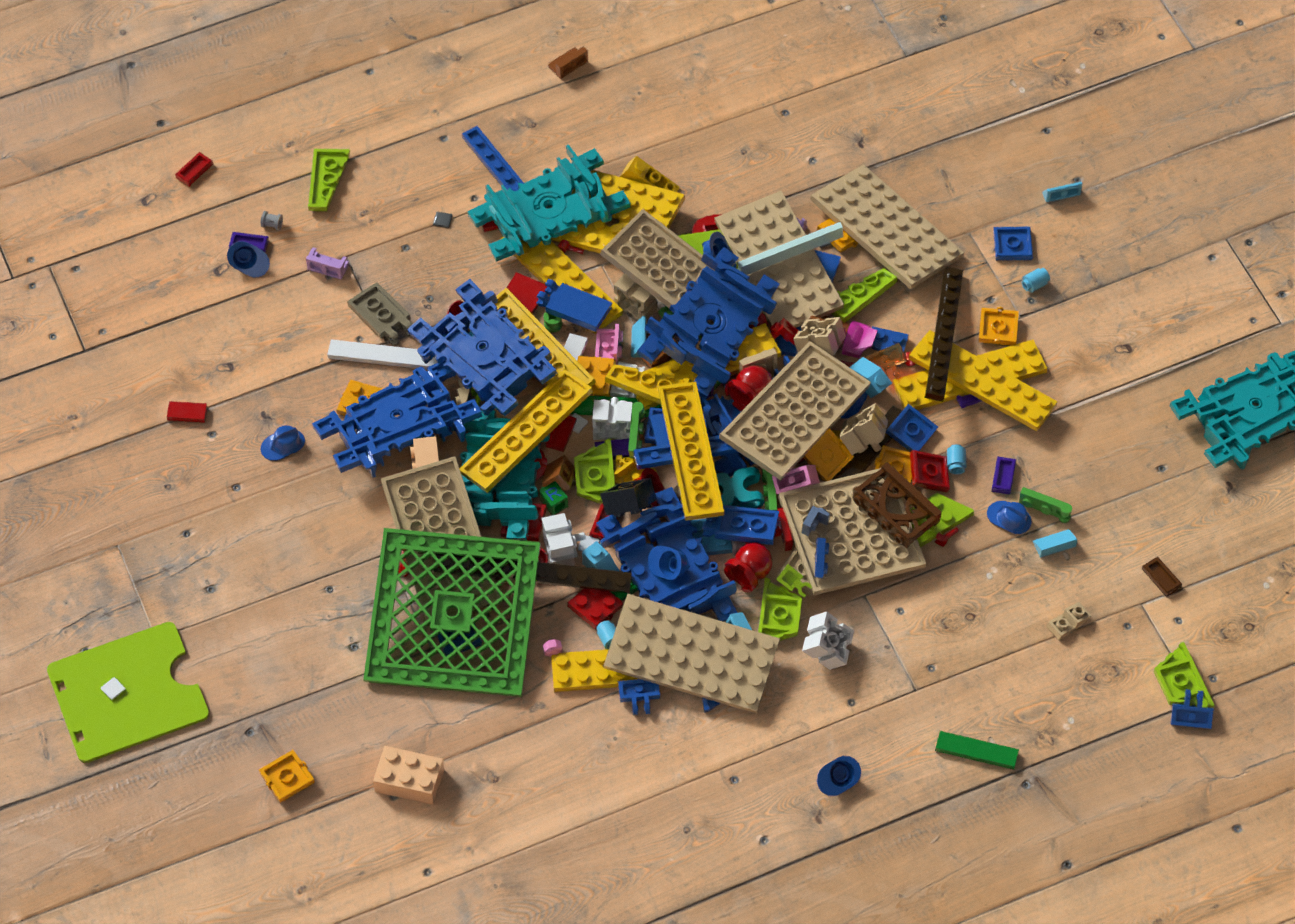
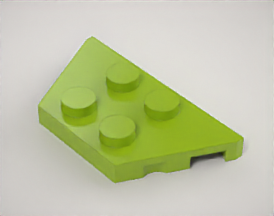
(594, 472)
(952, 515)
(779, 611)
(1177, 675)

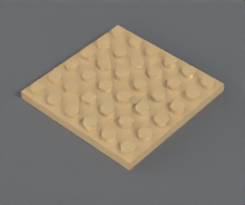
(857, 544)

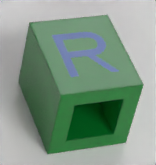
(553, 498)

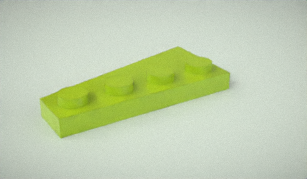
(325, 176)
(863, 293)

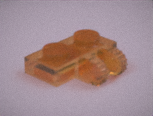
(889, 358)

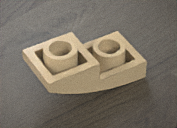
(463, 394)
(1069, 621)

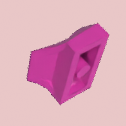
(858, 339)

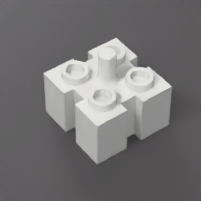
(611, 419)
(559, 540)
(828, 640)

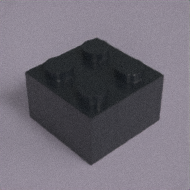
(628, 497)

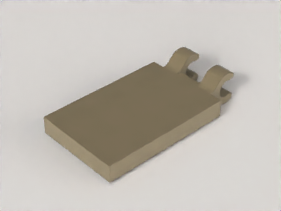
(381, 312)

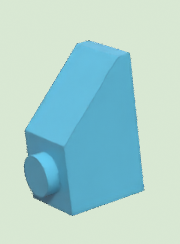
(874, 374)
(597, 557)

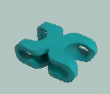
(735, 488)

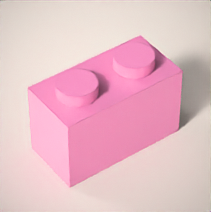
(796, 479)

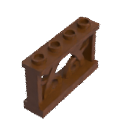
(905, 490)

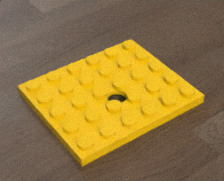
(656, 201)

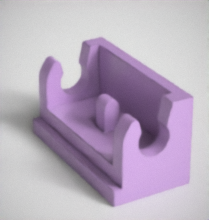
(326, 265)

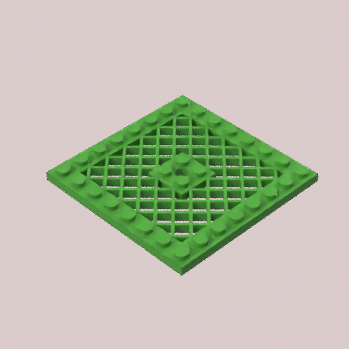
(451, 545)

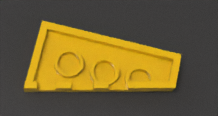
(640, 383)

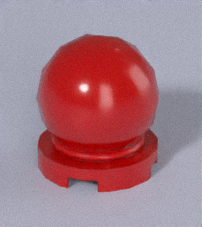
(747, 385)
(750, 564)

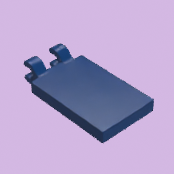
(574, 305)
(743, 525)

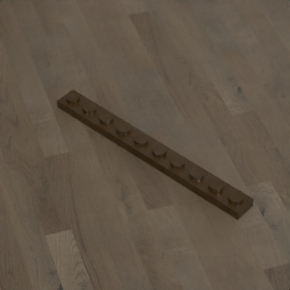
(943, 334)
(555, 575)

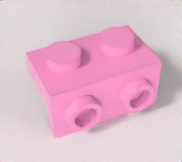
(608, 343)

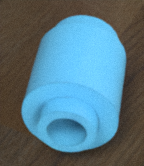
(1035, 280)
(956, 459)
(605, 632)

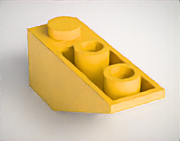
(642, 172)

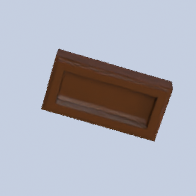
(1161, 576)

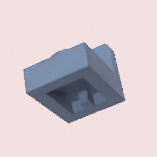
(815, 516)

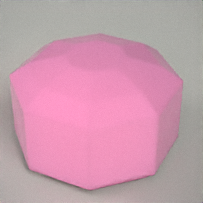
(552, 647)

